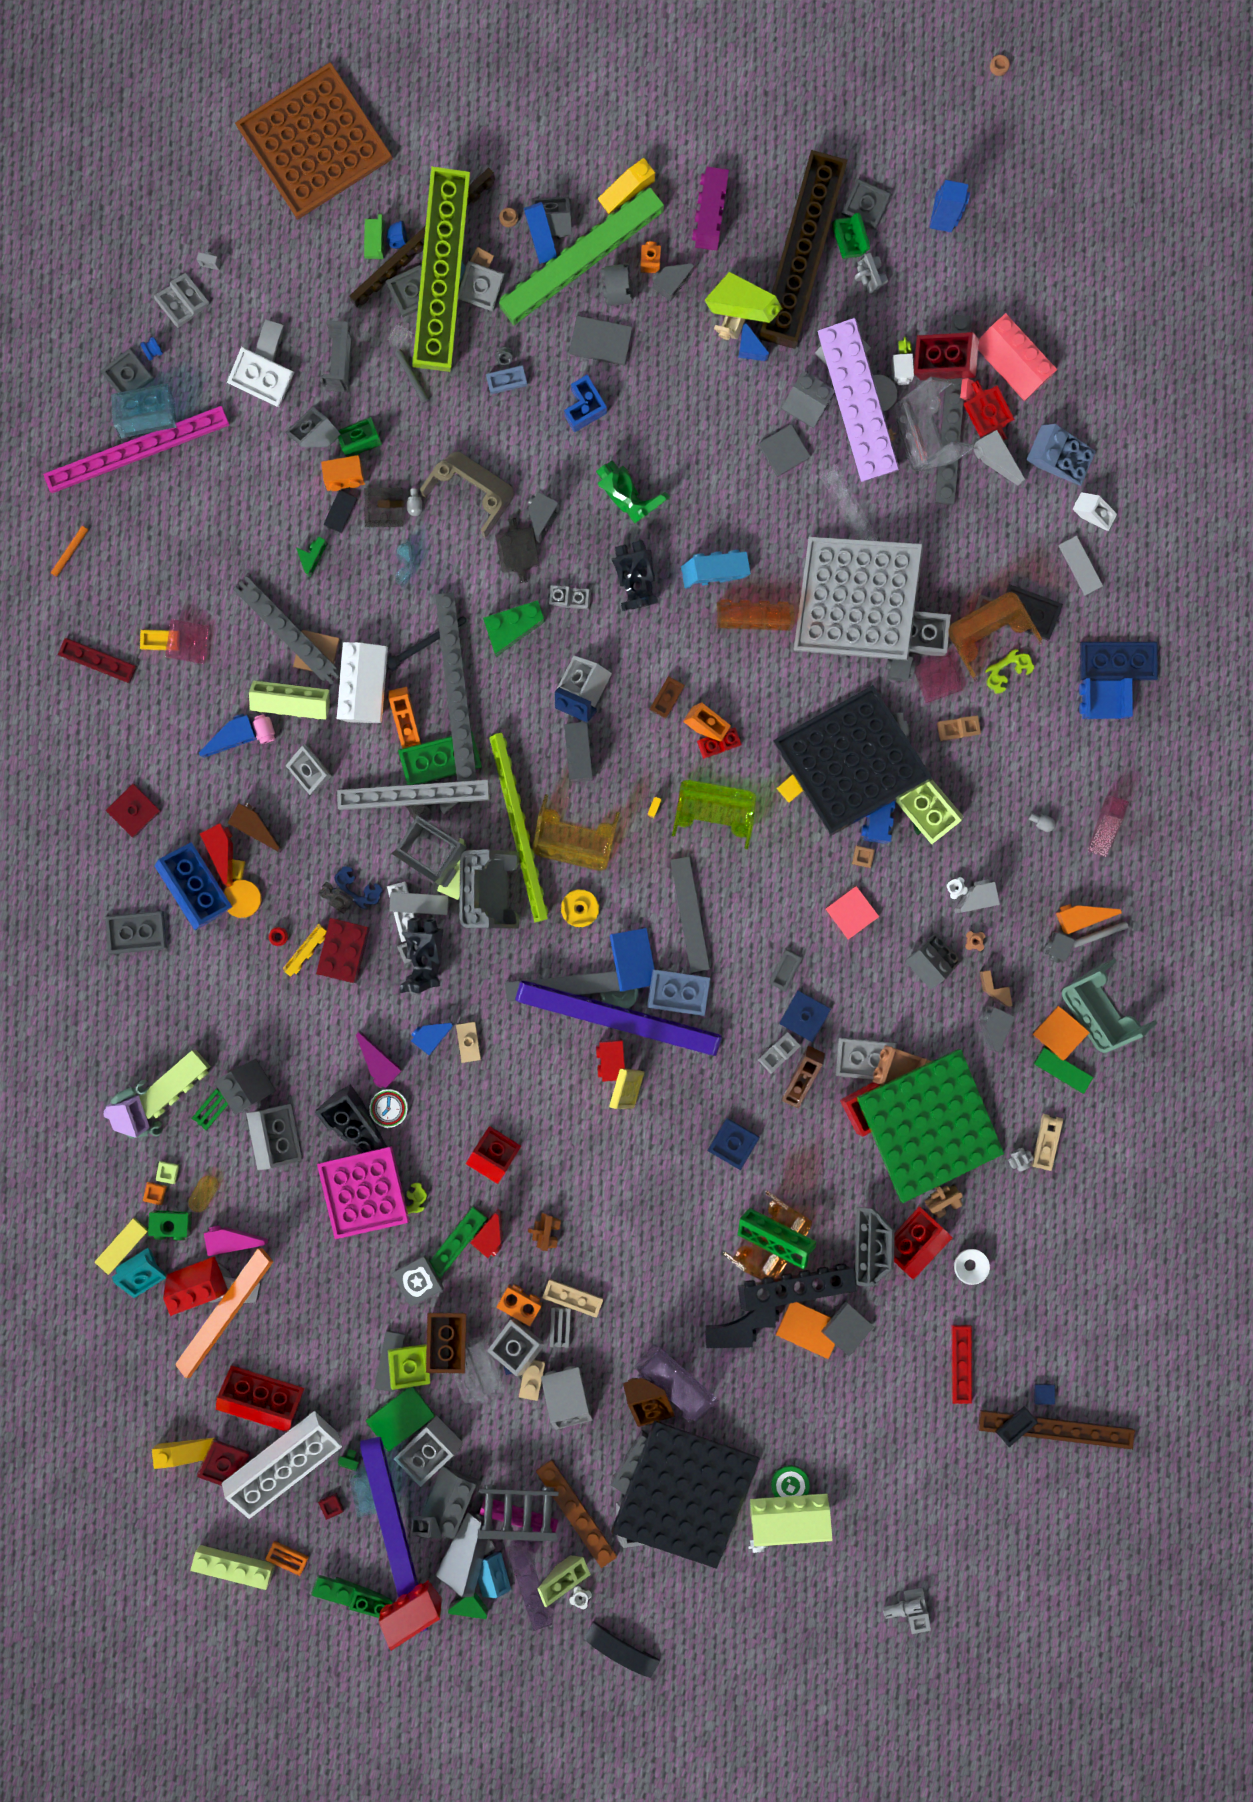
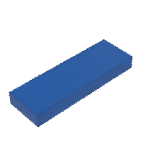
(540, 232)

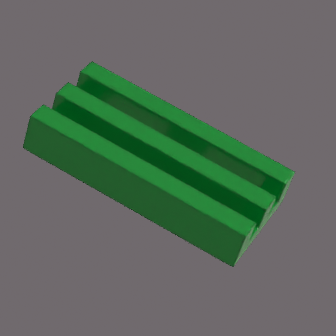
(201, 1121)

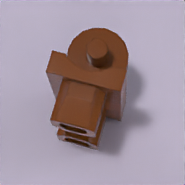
(542, 1230)

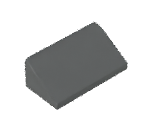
(425, 1527)

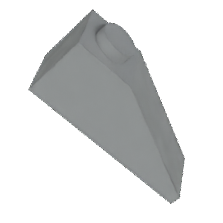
(997, 456)

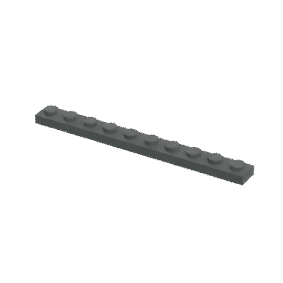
(951, 424)
(455, 687)

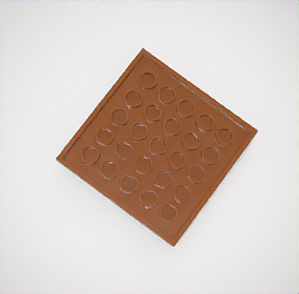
(313, 141)

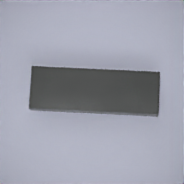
(391, 1341)

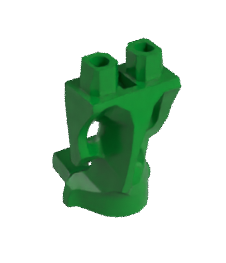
(623, 493)

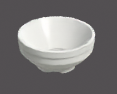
(981, 1268)

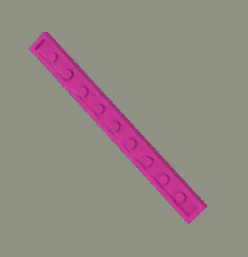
(136, 450)

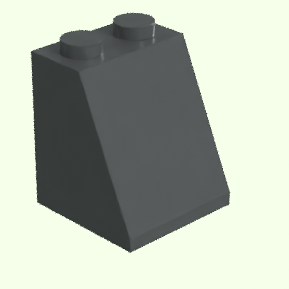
(245, 1086)

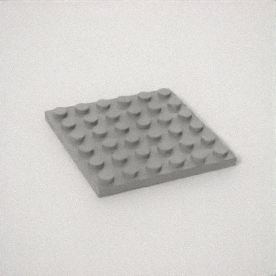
(858, 598)

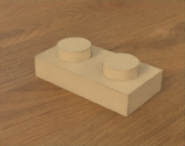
(532, 1380)

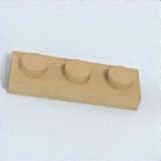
(572, 1298)

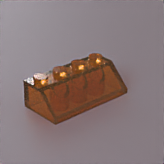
(754, 616)

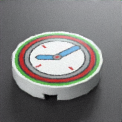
(388, 1108)

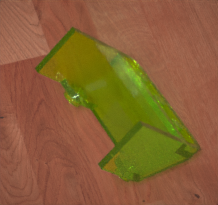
(716, 805)

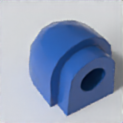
(397, 235)

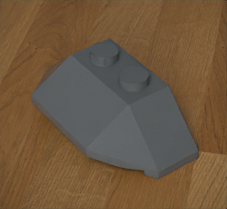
(873, 1247)

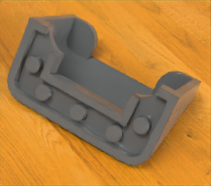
(485, 889)

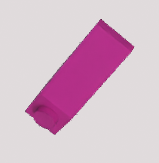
(225, 1240)

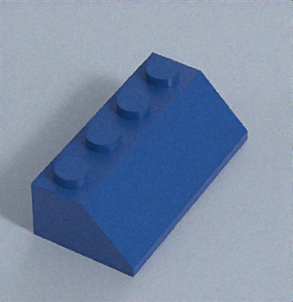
(192, 886)

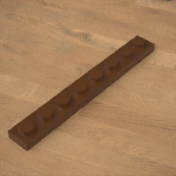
(1064, 1430)

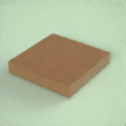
(326, 644)

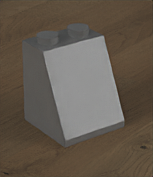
(566, 1398)

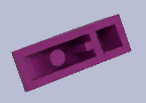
(379, 1064)

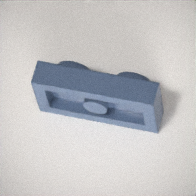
(506, 380)

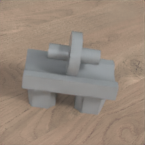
(869, 274)

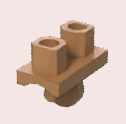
(943, 1197)

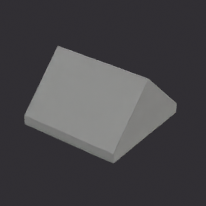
(308, 769)

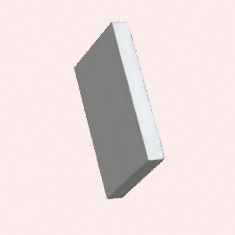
(859, 1057)

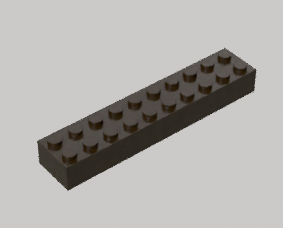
(804, 247)

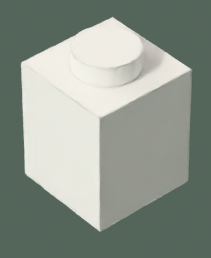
(902, 368)

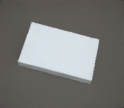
(260, 377)

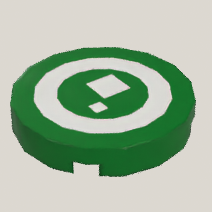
(790, 1482)

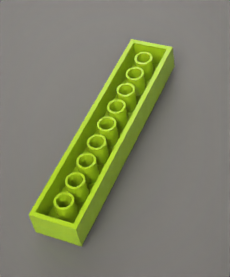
(441, 269)

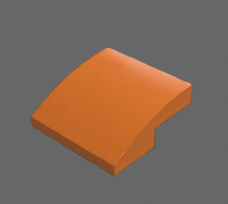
(1060, 1033)

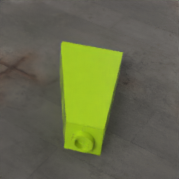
(742, 300)

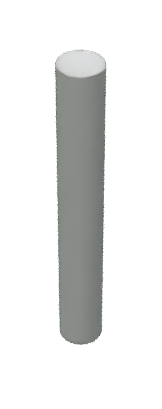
(1100, 934)

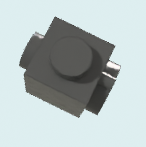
(900, 669)

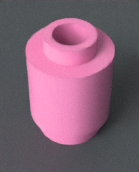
(263, 729)

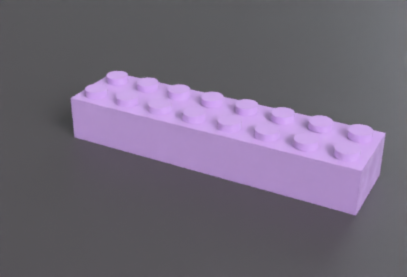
(858, 400)

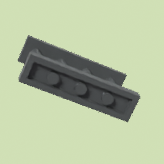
(526, 1532)

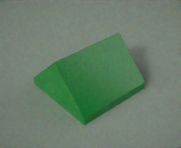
(359, 437)

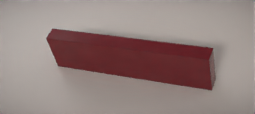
(97, 660)

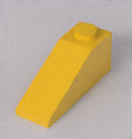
(627, 186)
(180, 1452)

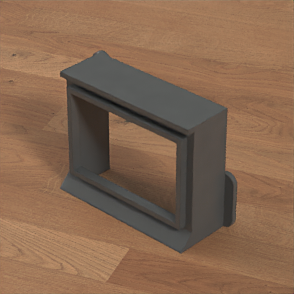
(340, 358)
(446, 871)

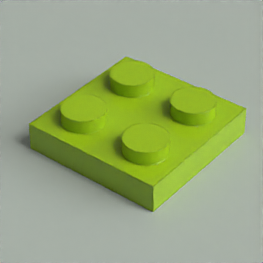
(408, 1367)

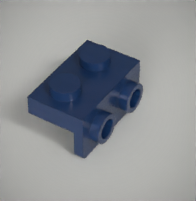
(574, 705)

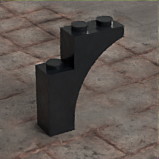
(740, 1332)

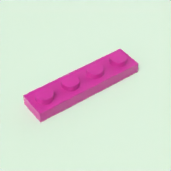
(517, 1516)

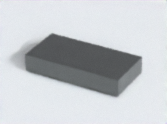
(785, 970)

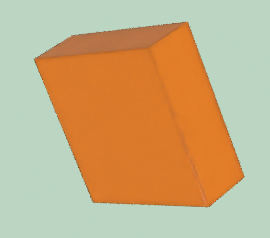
(154, 1193)

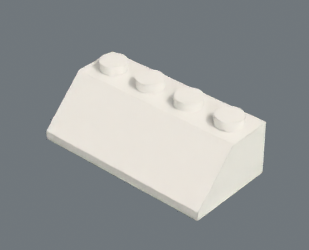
(362, 682)

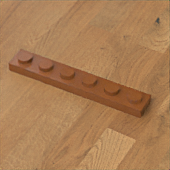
(577, 1514)

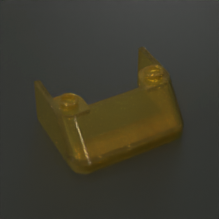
(573, 843)

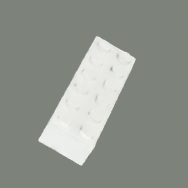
(281, 1465)

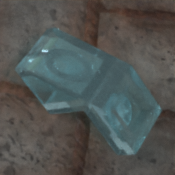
(405, 556)

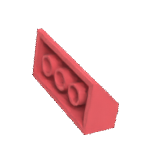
(1015, 357)

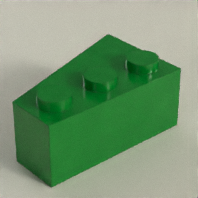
(512, 625)

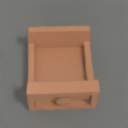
(895, 1063)

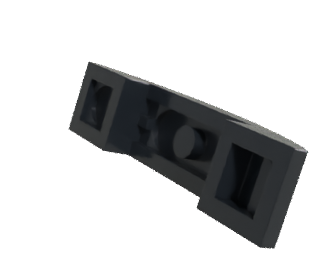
(620, 1651)

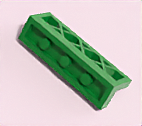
(776, 1234)

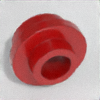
(272, 934)

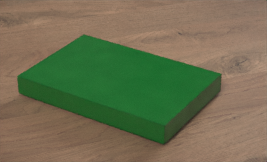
(400, 1418)

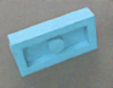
(493, 1576)

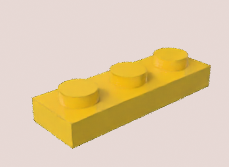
(305, 950)

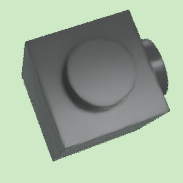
(1059, 947)

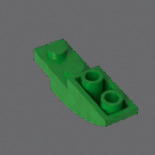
(350, 1594)

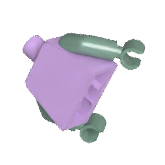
(128, 1114)

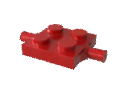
(988, 410)

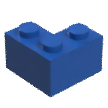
(589, 404)

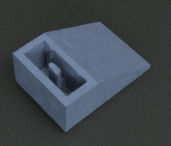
(1061, 454)

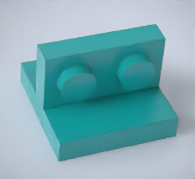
(138, 1274)

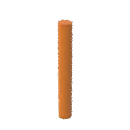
(69, 551)

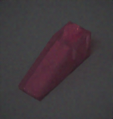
(1107, 825)

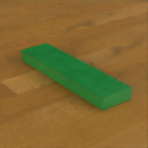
(457, 1241)

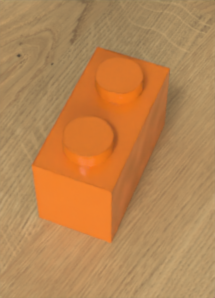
(342, 473)

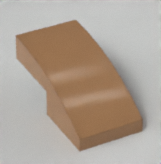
(958, 728)

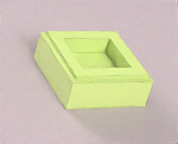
(167, 1172)

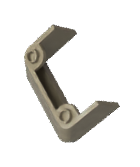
(498, 492)

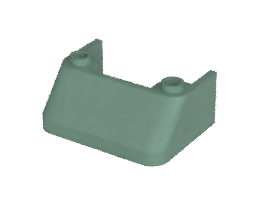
(1098, 1014)

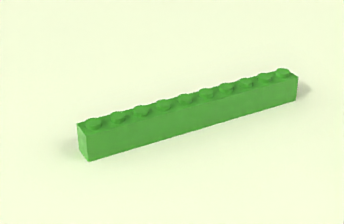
(581, 256)

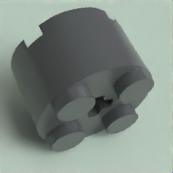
(618, 284)

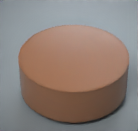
(999, 65)

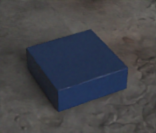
(1044, 1393)

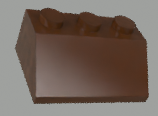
(446, 1342)
(647, 1401)

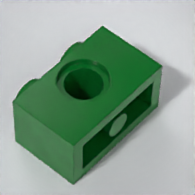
(181, 1220)

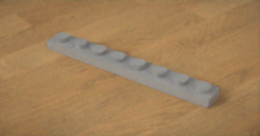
(413, 795)

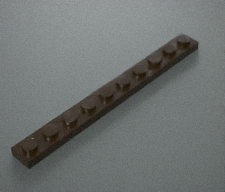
(414, 245)

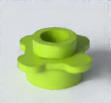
(905, 346)

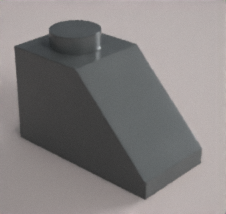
(671, 279)

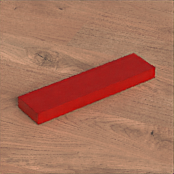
(961, 1364)

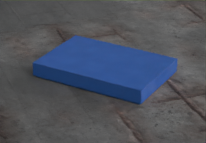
(632, 959)

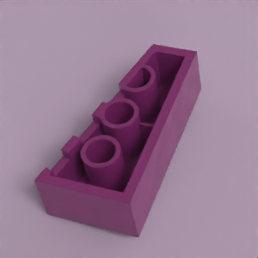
(711, 208)

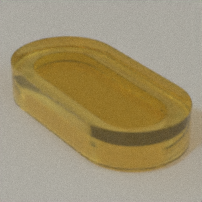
(203, 1193)

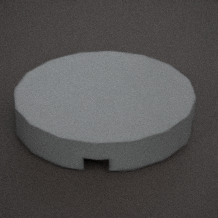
(886, 391)

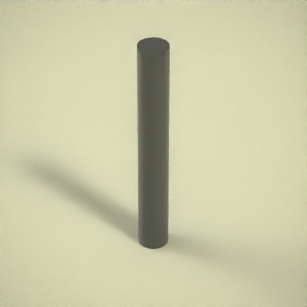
(412, 377)

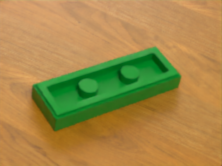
(1063, 1070)

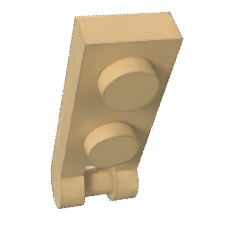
(1047, 1142)

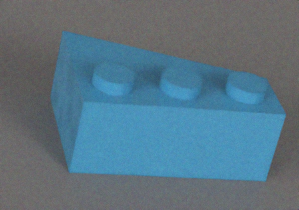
(715, 568)

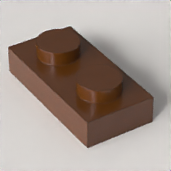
(667, 697)

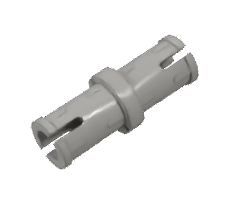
(903, 1608)

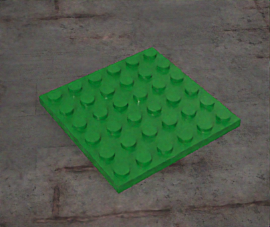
(930, 1125)

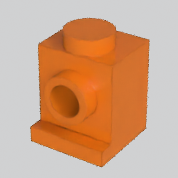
(650, 264)

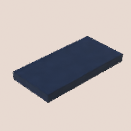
(1119, 660)

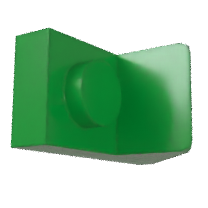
(310, 560)

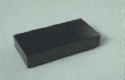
(340, 511)
(1016, 1426)

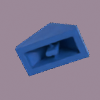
(751, 346)

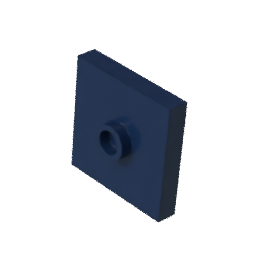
(804, 1016)
(733, 1143)

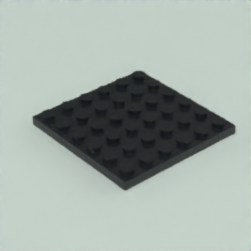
(852, 760)
(685, 1494)

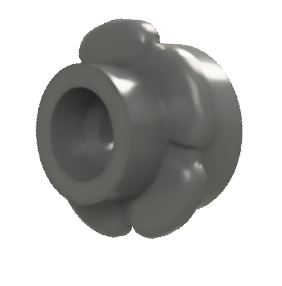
(504, 359)

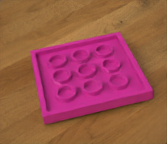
(363, 1192)

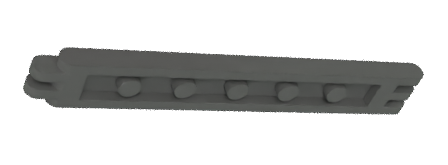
(287, 630)

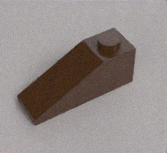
(252, 824)
(803, 1076)

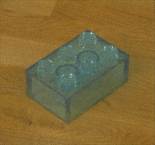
(143, 410)

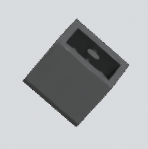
(933, 961)

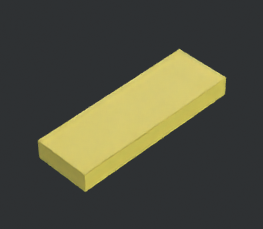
(121, 1246)

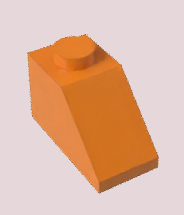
(706, 722)

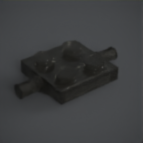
(517, 550)

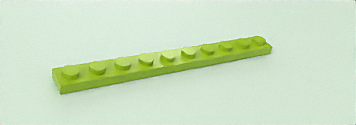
(517, 821)

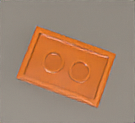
(803, 1327)

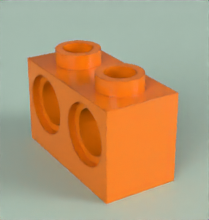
(516, 1309)

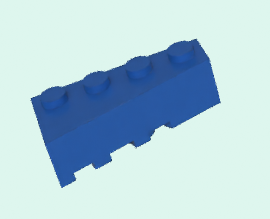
(949, 205)
(878, 825)

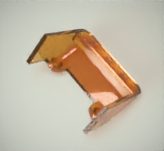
(987, 620)
(761, 1262)

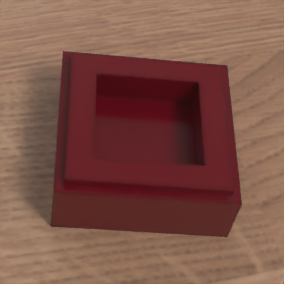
(331, 1506)

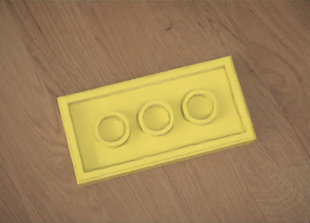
(626, 1089)

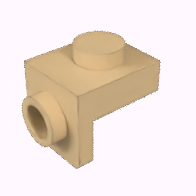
(730, 327)

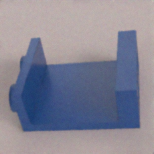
(1106, 699)

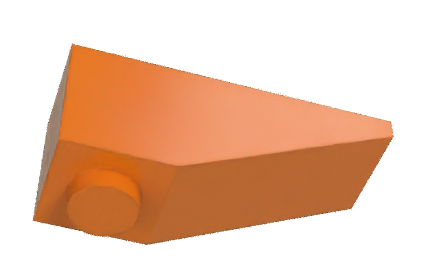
(404, 717)
(1078, 917)

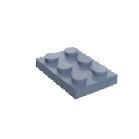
(678, 992)

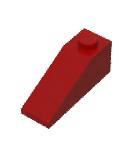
(220, 848)

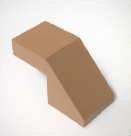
(1000, 994)

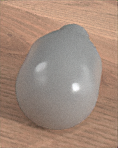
(414, 503)
(903, 724)
(1043, 822)

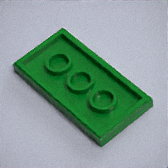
(432, 761)

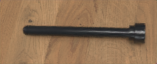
(394, 661)

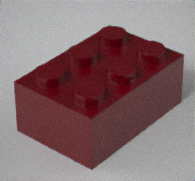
(946, 356)
(343, 950)

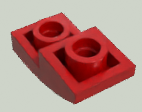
(711, 747)

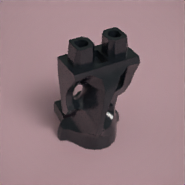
(635, 564)
(429, 945)

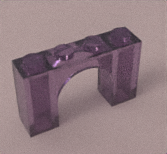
(523, 1563)

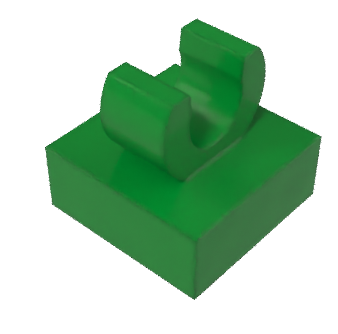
(349, 1462)

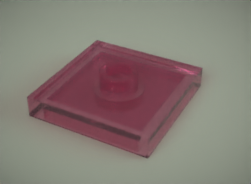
(187, 641)
(937, 679)

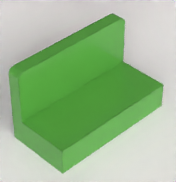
(374, 238)

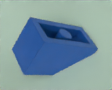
(430, 1036)

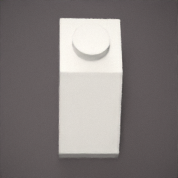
(1095, 510)

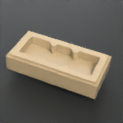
(468, 1042)

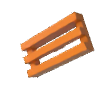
(269, 1558)

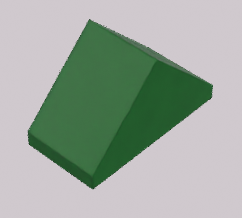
(469, 1607)

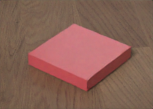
(852, 912)

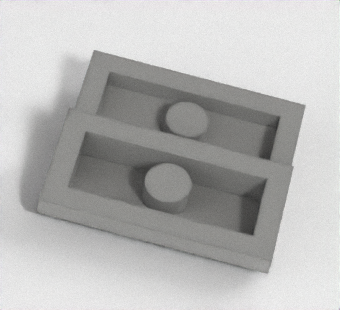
(181, 300)

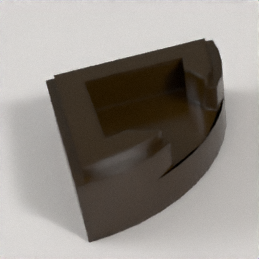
(398, 503)

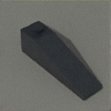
(351, 1120)

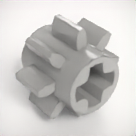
(1021, 1159)

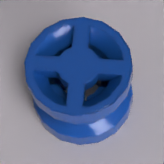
(151, 348)

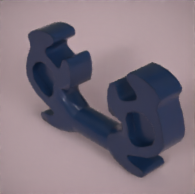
(371, 896)

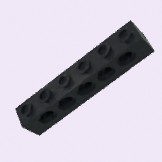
(844, 1284)

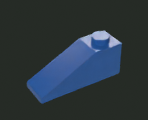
(231, 735)

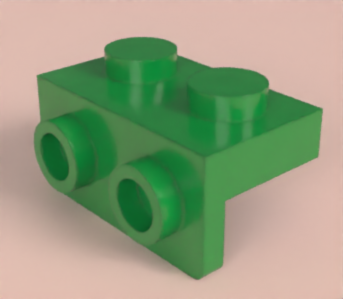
(851, 236)

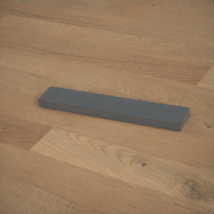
(689, 914)
(573, 984)

